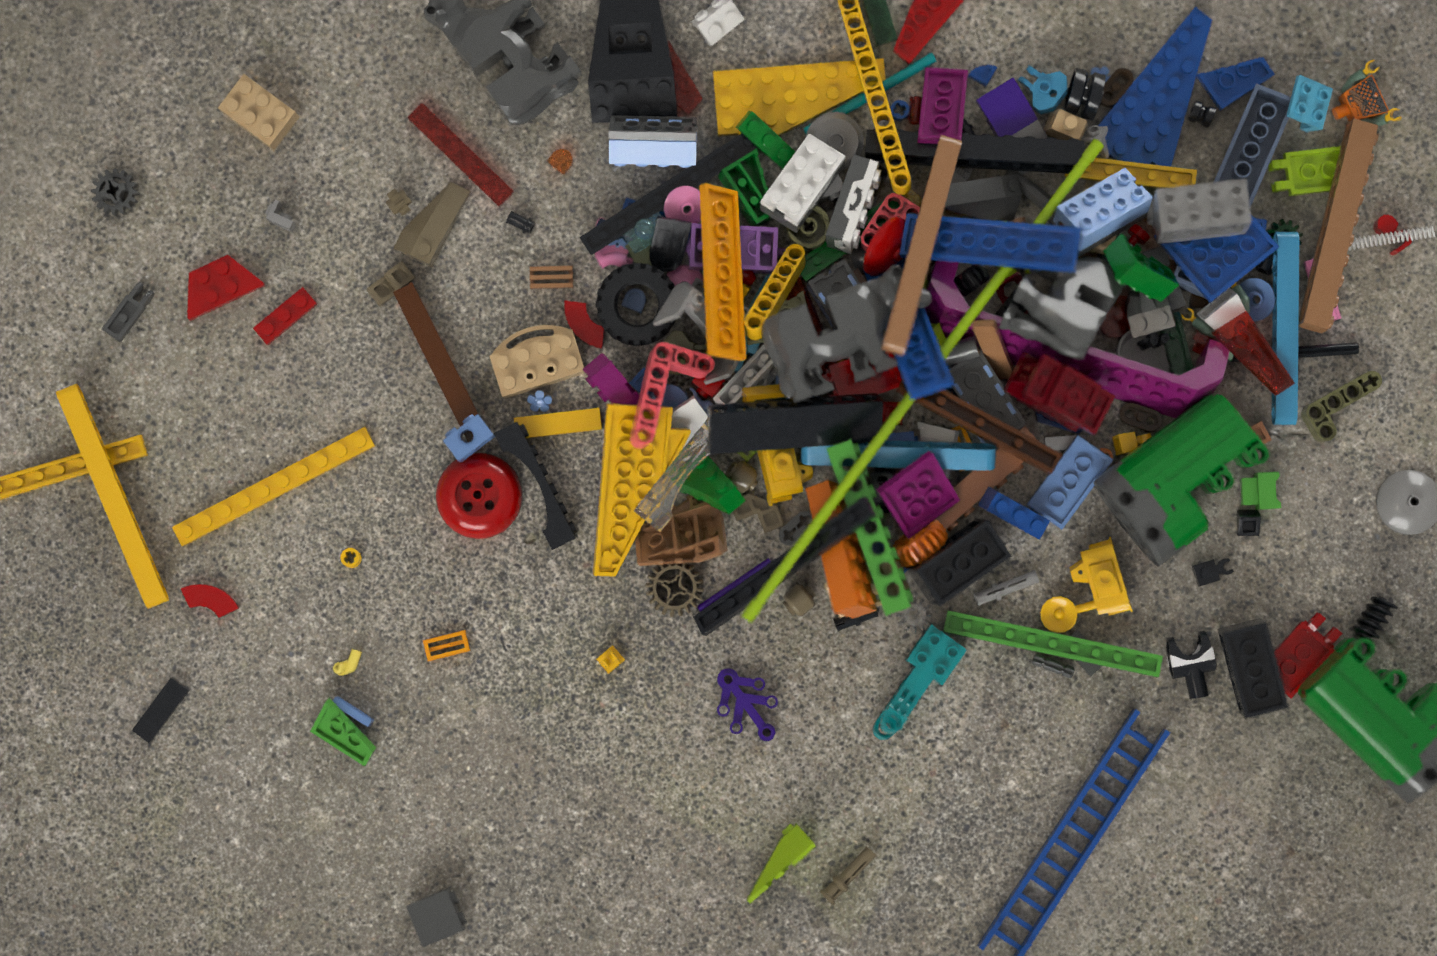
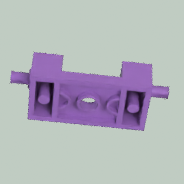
(757, 243)

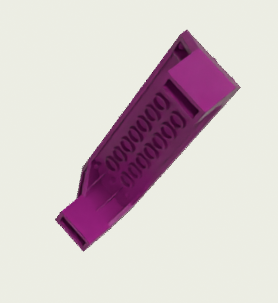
(1119, 376)

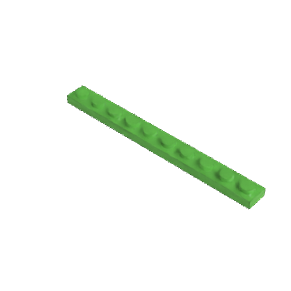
(1053, 644)

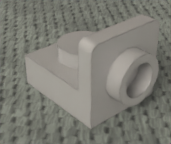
(1098, 133)
(282, 220)

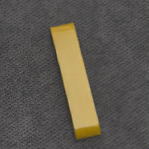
(775, 282)

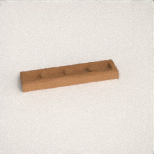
(993, 347)

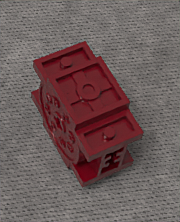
(1059, 393)

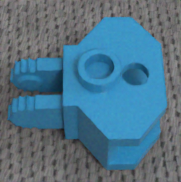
(1043, 89)

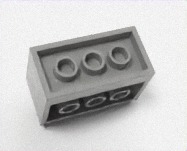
(1201, 211)

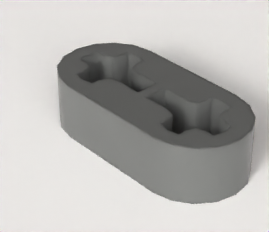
(792, 524)

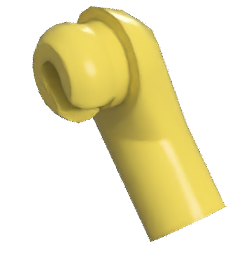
(348, 666)

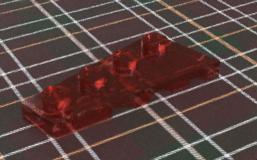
(1253, 351)

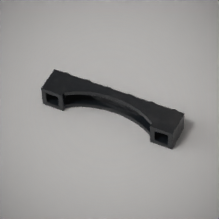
(514, 441)

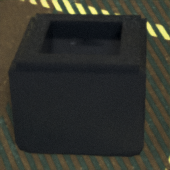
(1248, 522)

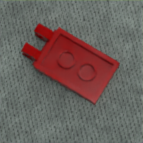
(844, 384)
(1304, 652)

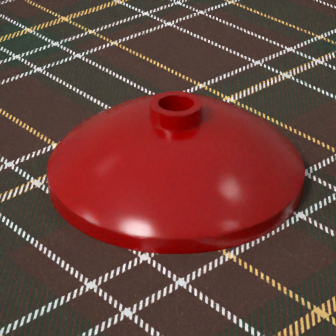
(884, 247)

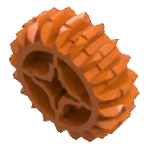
(920, 545)

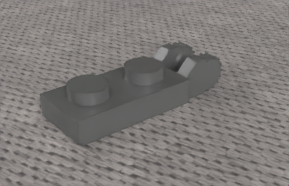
(127, 313)

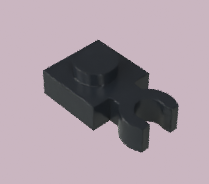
(1209, 572)

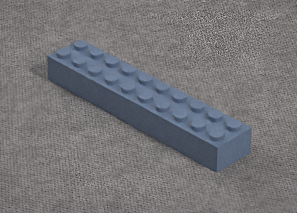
(1250, 149)

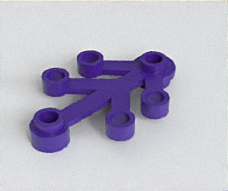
(744, 701)

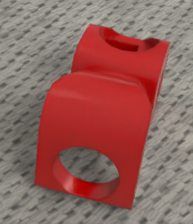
(1389, 224)

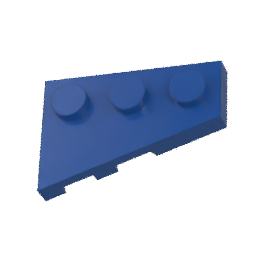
(1235, 81)

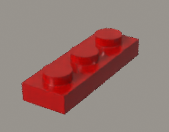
(285, 316)

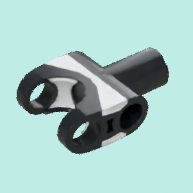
(1192, 665)

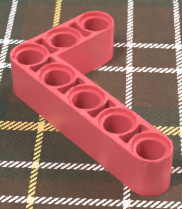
(887, 213)
(657, 386)

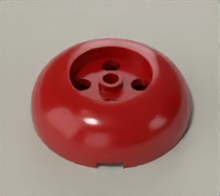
(504, 493)

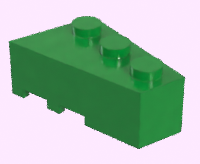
(748, 179)
(1138, 271)
(713, 487)

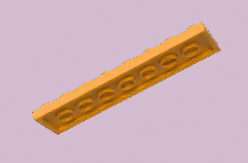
(722, 272)

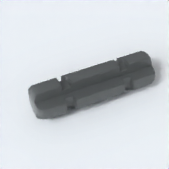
(1053, 665)

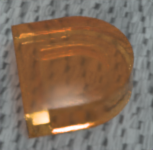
(561, 160)

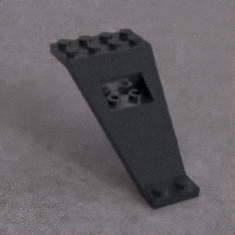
(633, 74)

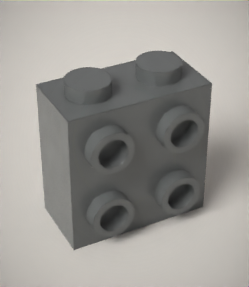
(436, 917)

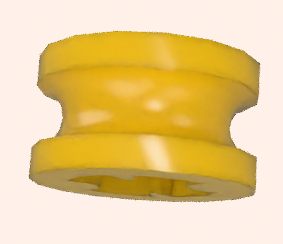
(344, 556)

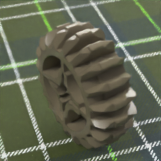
(667, 605)

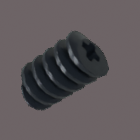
(1373, 618)

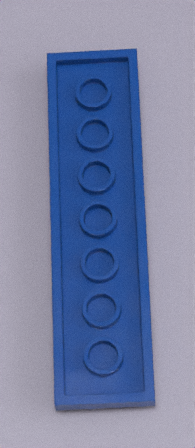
(1001, 243)
(923, 361)

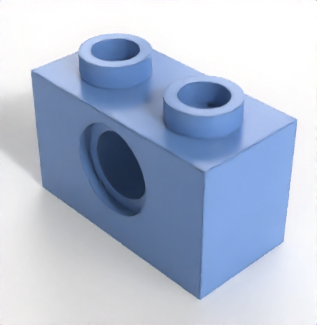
(481, 433)

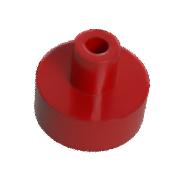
(1137, 235)

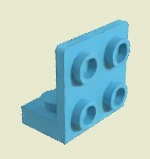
(1309, 103)

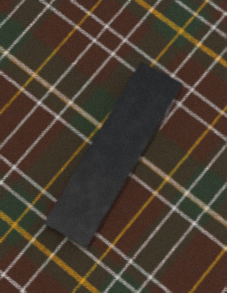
(793, 425)

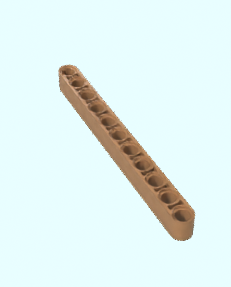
(921, 245)

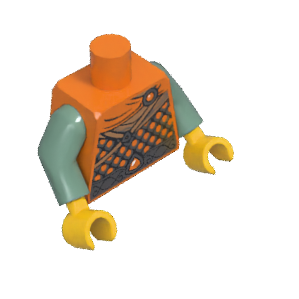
(1363, 99)

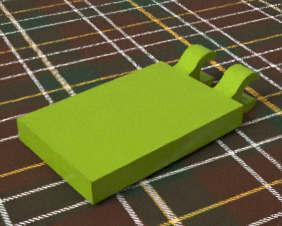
(1306, 171)

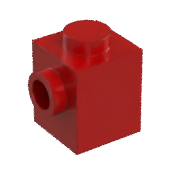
(709, 389)

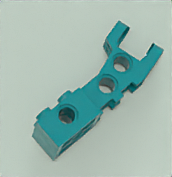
(932, 659)

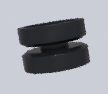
(1086, 94)

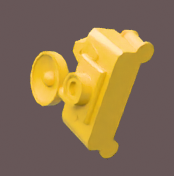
(782, 474)
(1106, 582)

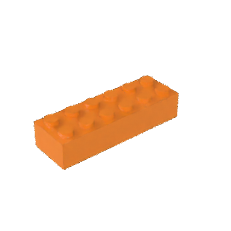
(844, 562)

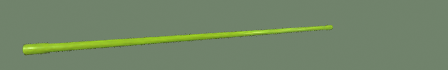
(757, 604)

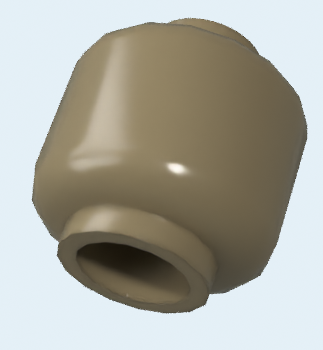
(742, 476)
(799, 600)

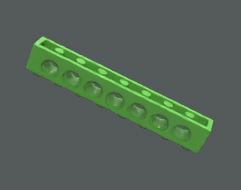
(889, 603)

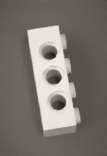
(756, 372)

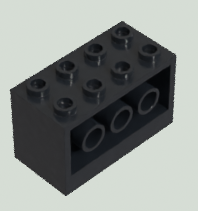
(960, 562)
(1253, 668)

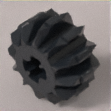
(971, 279)

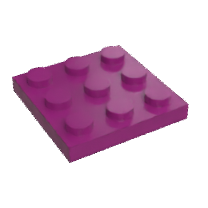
(918, 494)

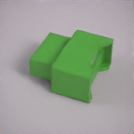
(1260, 491)

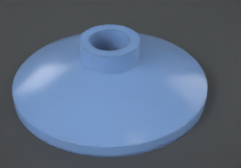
(1264, 290)

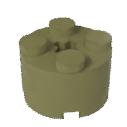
(814, 239)

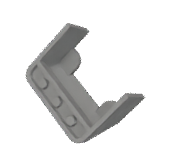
(689, 299)

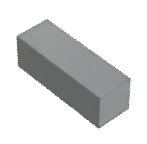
(1060, 443)

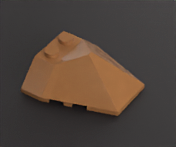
(689, 537)

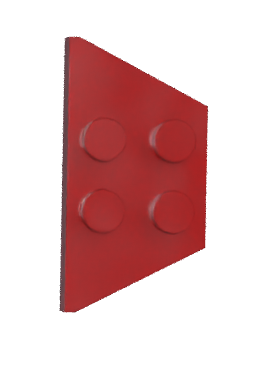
(218, 285)

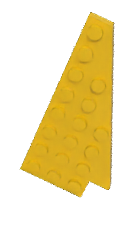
(785, 94)
(627, 479)

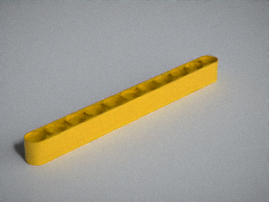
(875, 93)
(112, 496)

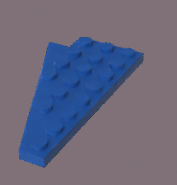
(1152, 111)

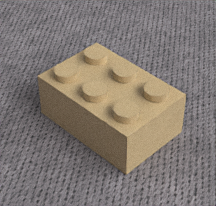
(258, 112)

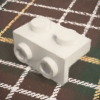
(717, 20)

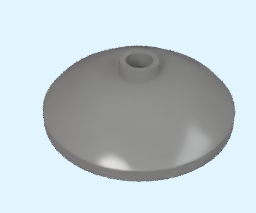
(1395, 504)

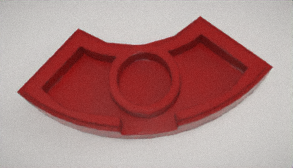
(582, 325)
(209, 597)

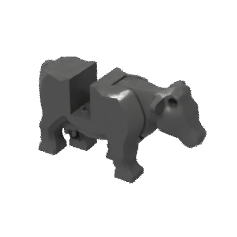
(499, 34)
(1070, 311)
(858, 321)

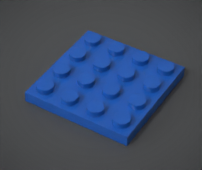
(1221, 261)

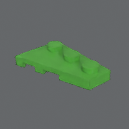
(342, 733)

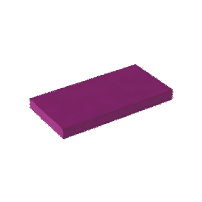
(942, 104)

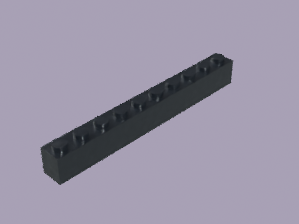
(988, 152)

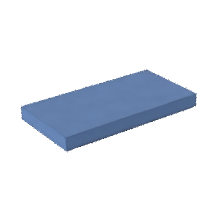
(1070, 482)

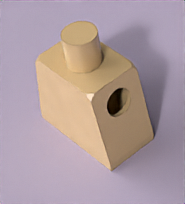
(1065, 125)

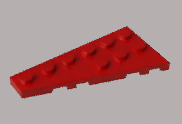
(922, 24)

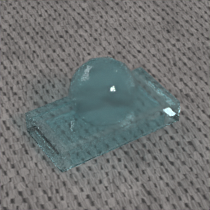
(641, 234)

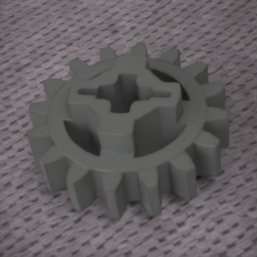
(123, 189)

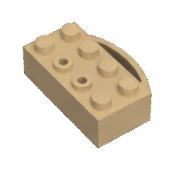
(536, 360)

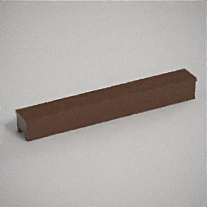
(436, 355)
(988, 428)

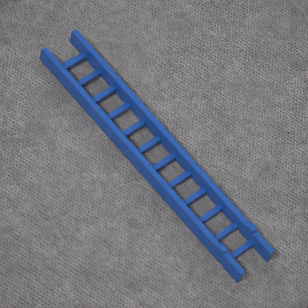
(1093, 839)

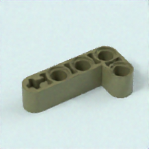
(1342, 400)

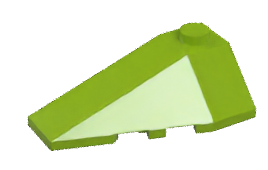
(789, 850)

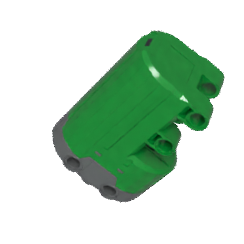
(1153, 481)
(1370, 718)

